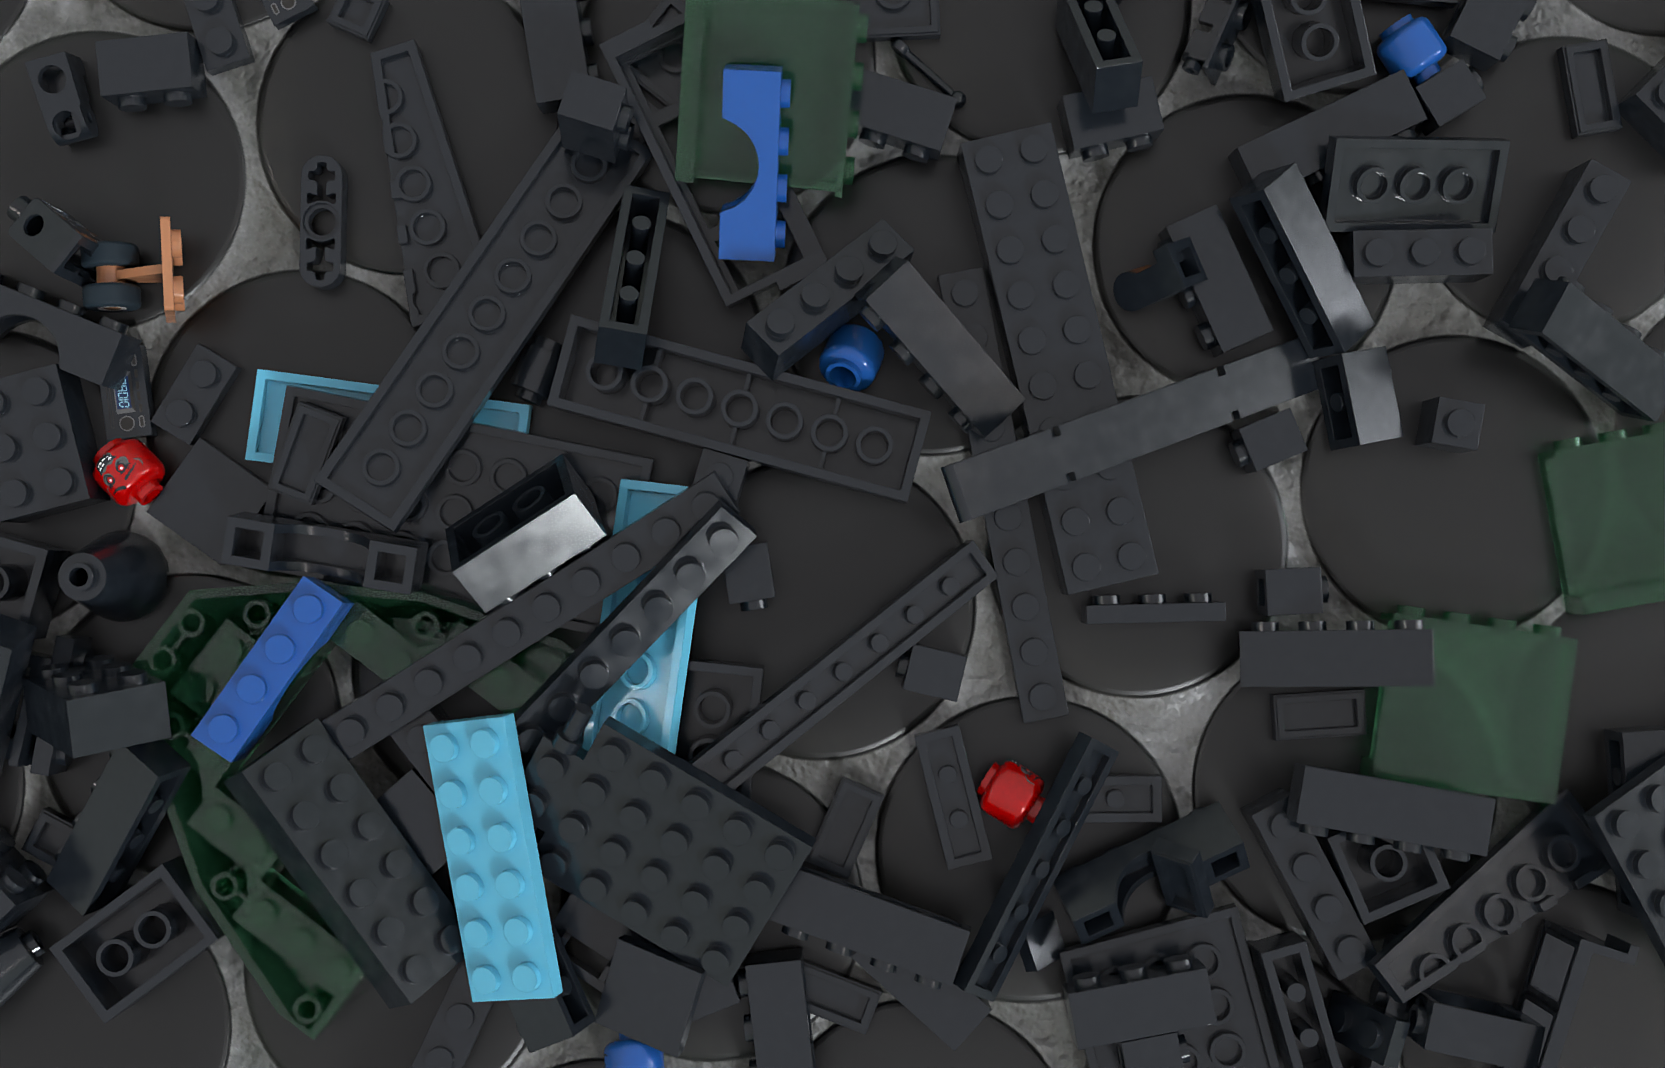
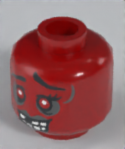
(128, 472)
(1011, 793)

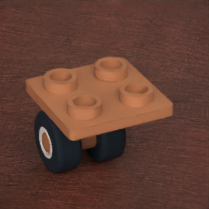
(118, 265)

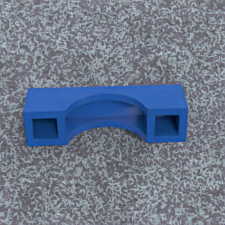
(754, 103)
(255, 689)

